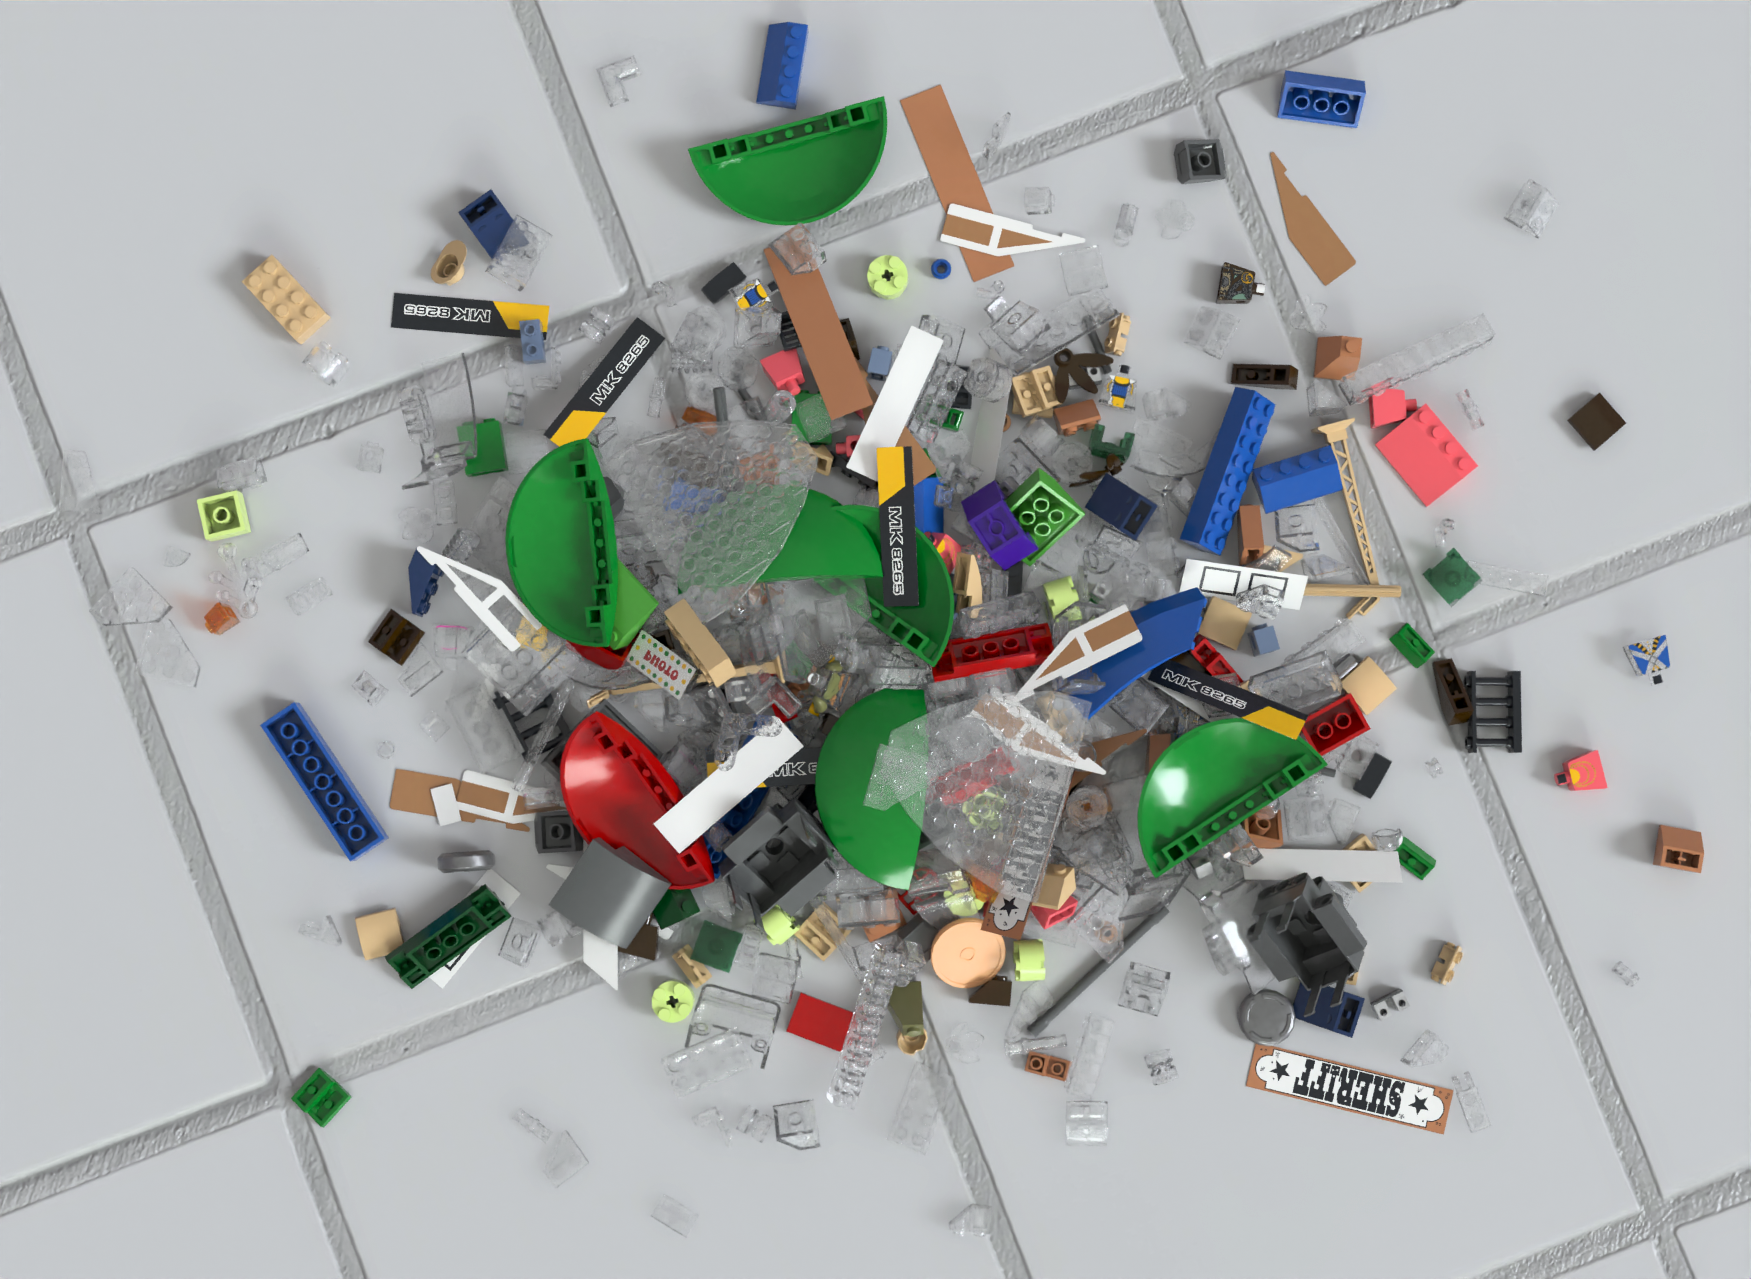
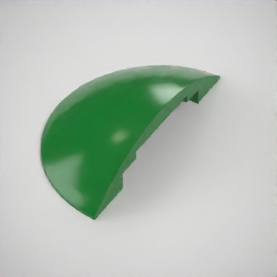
(798, 167)
(565, 545)
(824, 546)
(919, 628)
(1214, 783)
(869, 839)

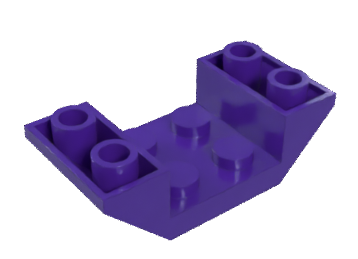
(997, 526)

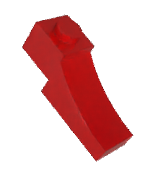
(1210, 659)

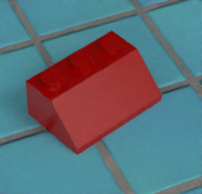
(605, 656)
(1334, 724)

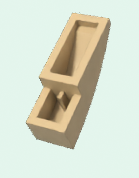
(967, 581)

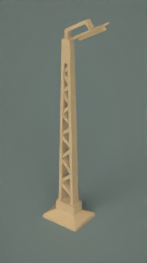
(1333, 433)
(773, 667)

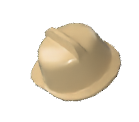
(449, 265)

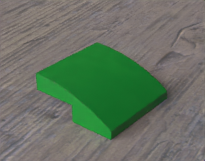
(321, 1097)

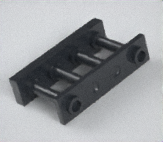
(547, 702)
(1512, 721)

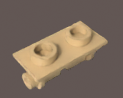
(1114, 341)
(1445, 970)
(695, 971)

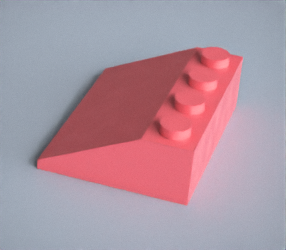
(1426, 455)

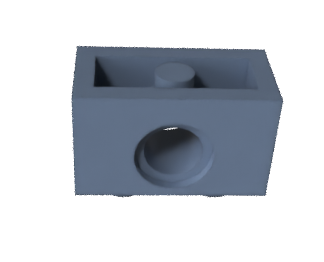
(532, 341)
(879, 363)
(1263, 639)

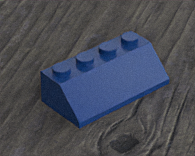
(782, 65)
(1321, 99)
(1297, 479)
(927, 515)

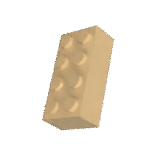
(286, 299)
(699, 643)

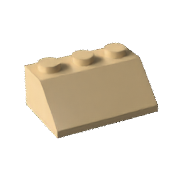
(1056, 886)

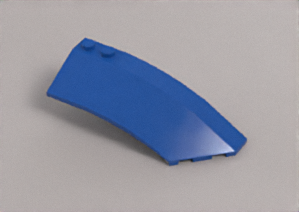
(1166, 631)

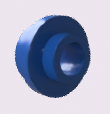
(944, 263)

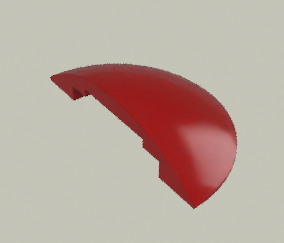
(618, 794)

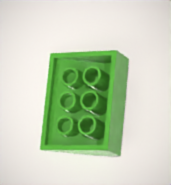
(1043, 511)
(632, 608)

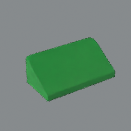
(1412, 645)
(1415, 859)

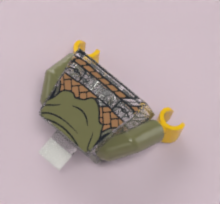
(828, 687)

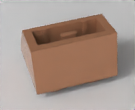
(1076, 417)
(1679, 849)

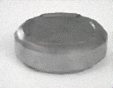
(466, 861)
(1266, 1017)

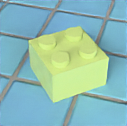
(223, 516)

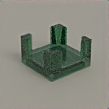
(1103, 449)
(1452, 578)
(716, 946)

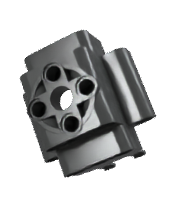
(780, 874)
(1313, 946)

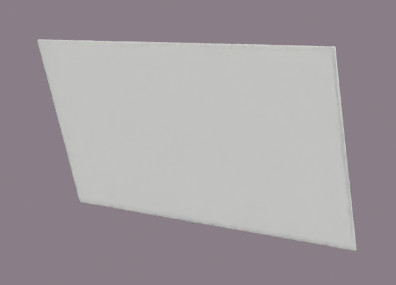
(445, 804)

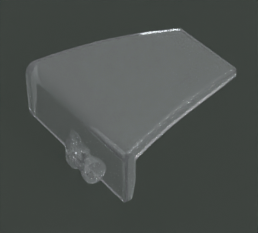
(809, 620)

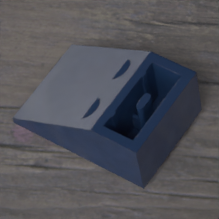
(487, 221)
(1121, 506)
(423, 583)
(1338, 1019)

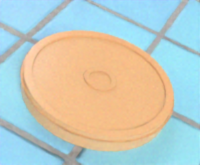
(967, 955)

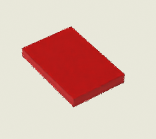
(820, 1022)

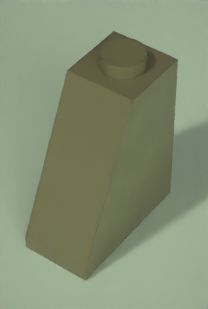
(907, 1009)

